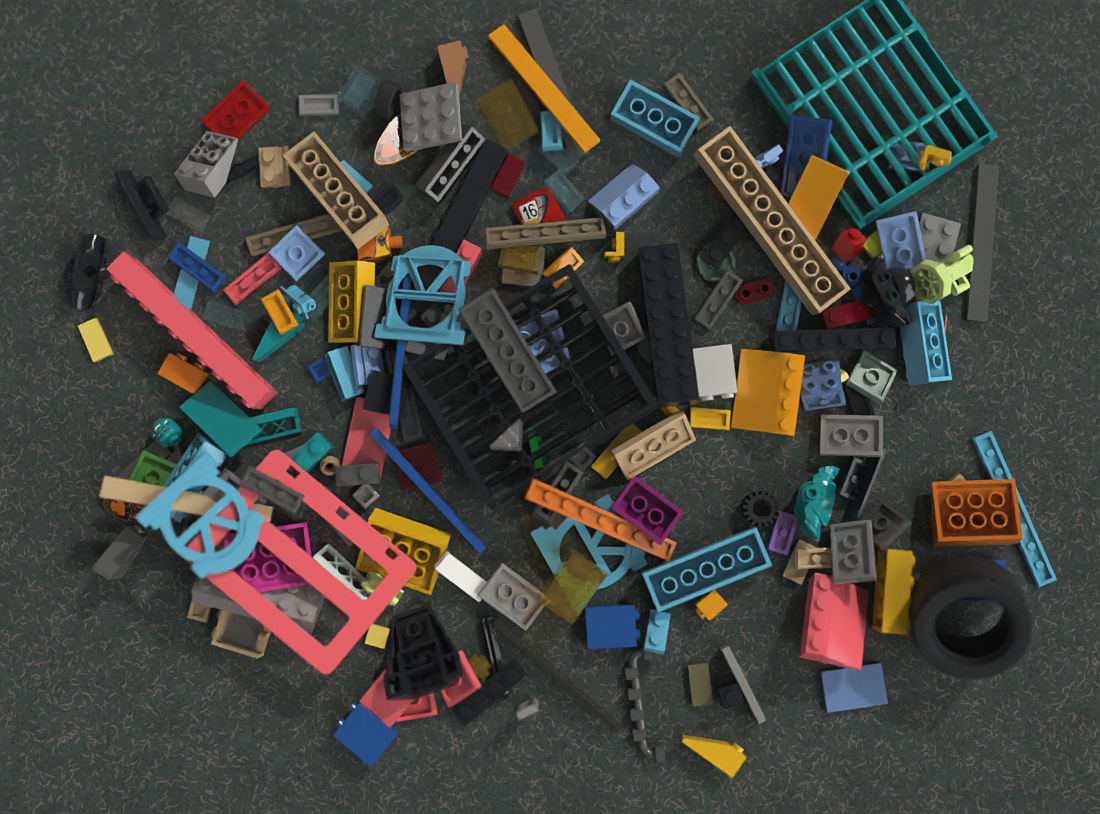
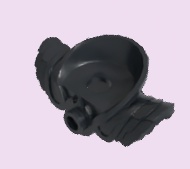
(93, 253)
(888, 291)

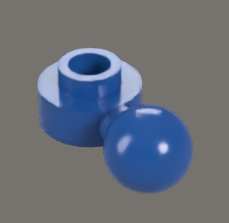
(845, 271)

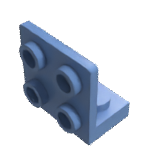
(822, 385)

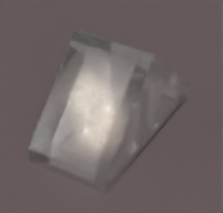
(511, 439)

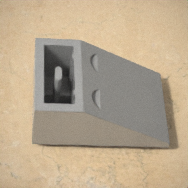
(207, 164)

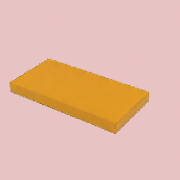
(817, 193)

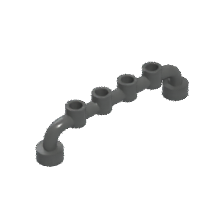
(637, 712)

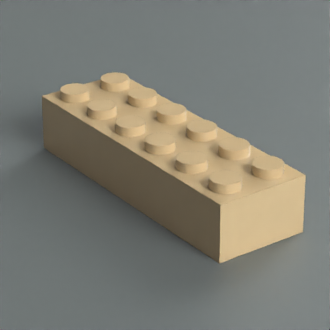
(336, 190)

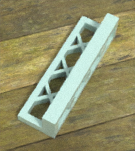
(342, 562)

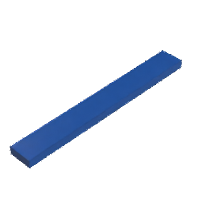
(399, 360)
(428, 490)

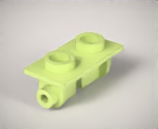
(373, 581)

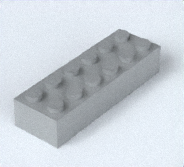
(298, 602)

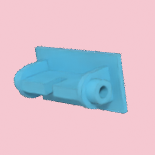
(298, 300)

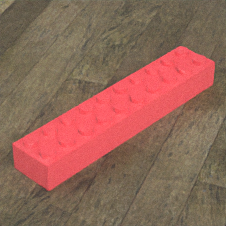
(191, 330)

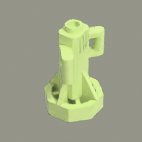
(938, 279)

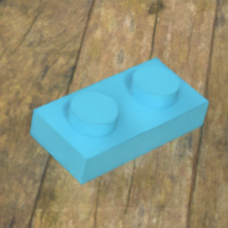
(657, 631)

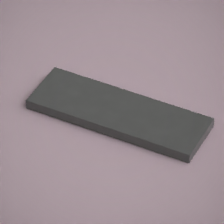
(507, 350)

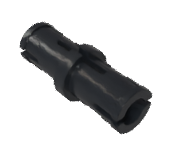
(239, 170)

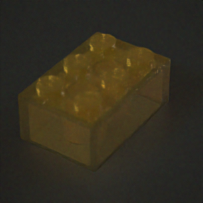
(572, 585)

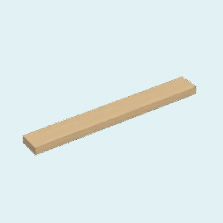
(145, 493)

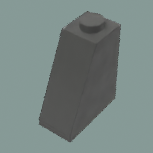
(121, 553)

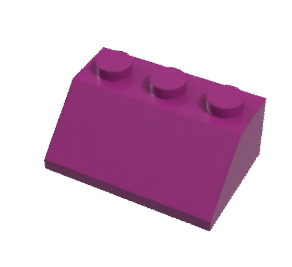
(647, 510)

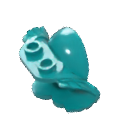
(816, 502)

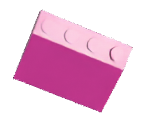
(267, 571)

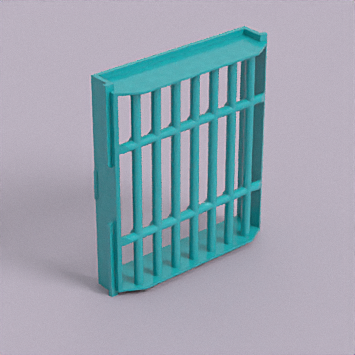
(934, 69)

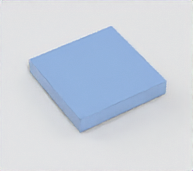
(296, 253)

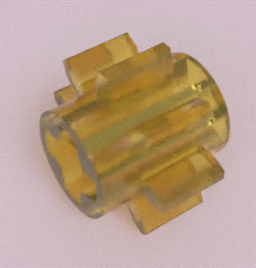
(480, 666)

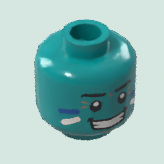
(166, 432)

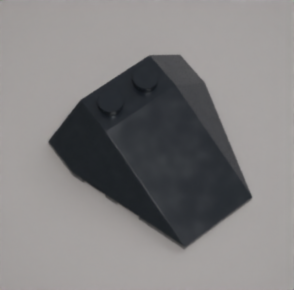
(419, 656)

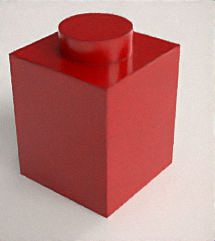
(849, 244)

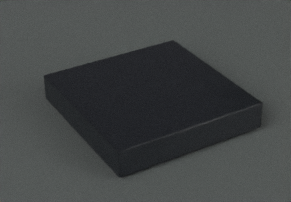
(380, 392)

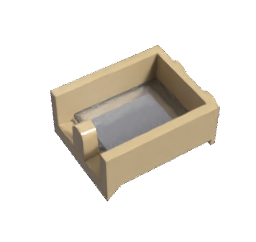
(240, 634)

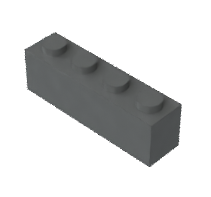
(449, 164)

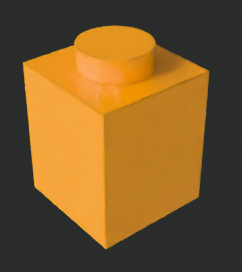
(710, 605)

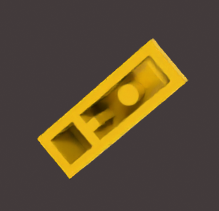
(720, 753)

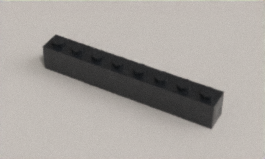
(466, 204)

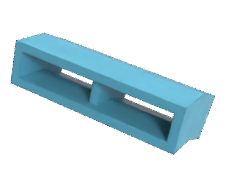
(342, 372)

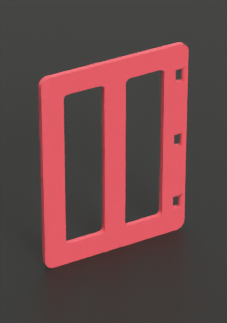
(360, 612)

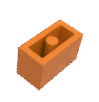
(183, 373)

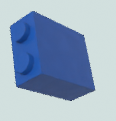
(612, 626)
(364, 733)

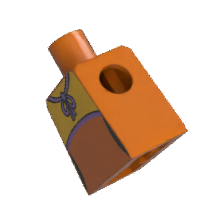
(380, 247)

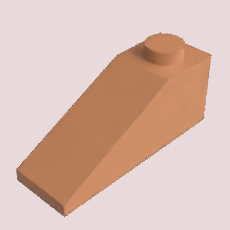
(453, 62)

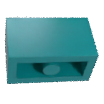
(312, 452)

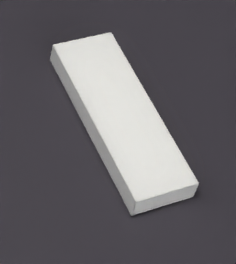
(460, 575)

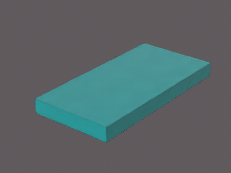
(220, 419)

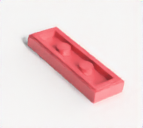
(252, 279)

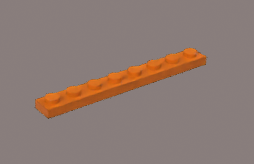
(596, 519)

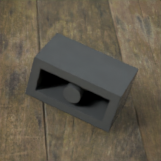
(357, 474)

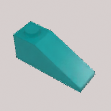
(274, 340)

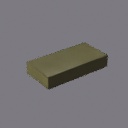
(700, 684)

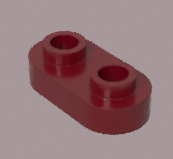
(754, 291)

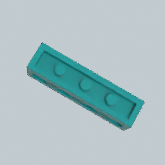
(272, 418)

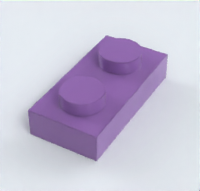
(782, 533)

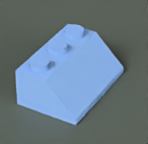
(624, 195)

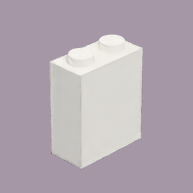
(715, 372)

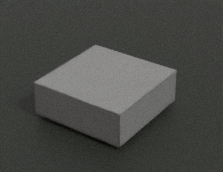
(365, 495)

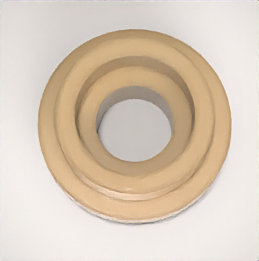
(326, 470)

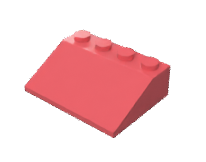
(834, 622)

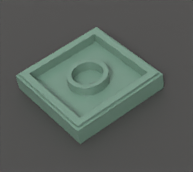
(871, 377)

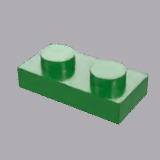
(534, 444)

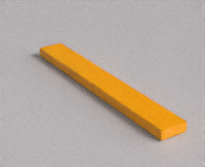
(544, 88)

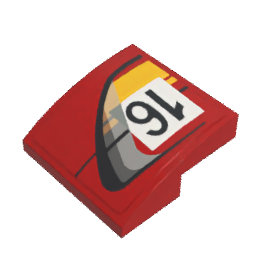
(538, 208)

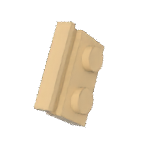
(273, 167)

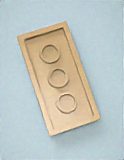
(654, 445)

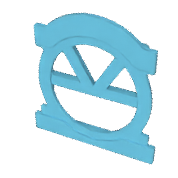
(449, 329)
(204, 473)
(550, 540)

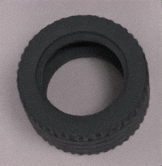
(976, 655)

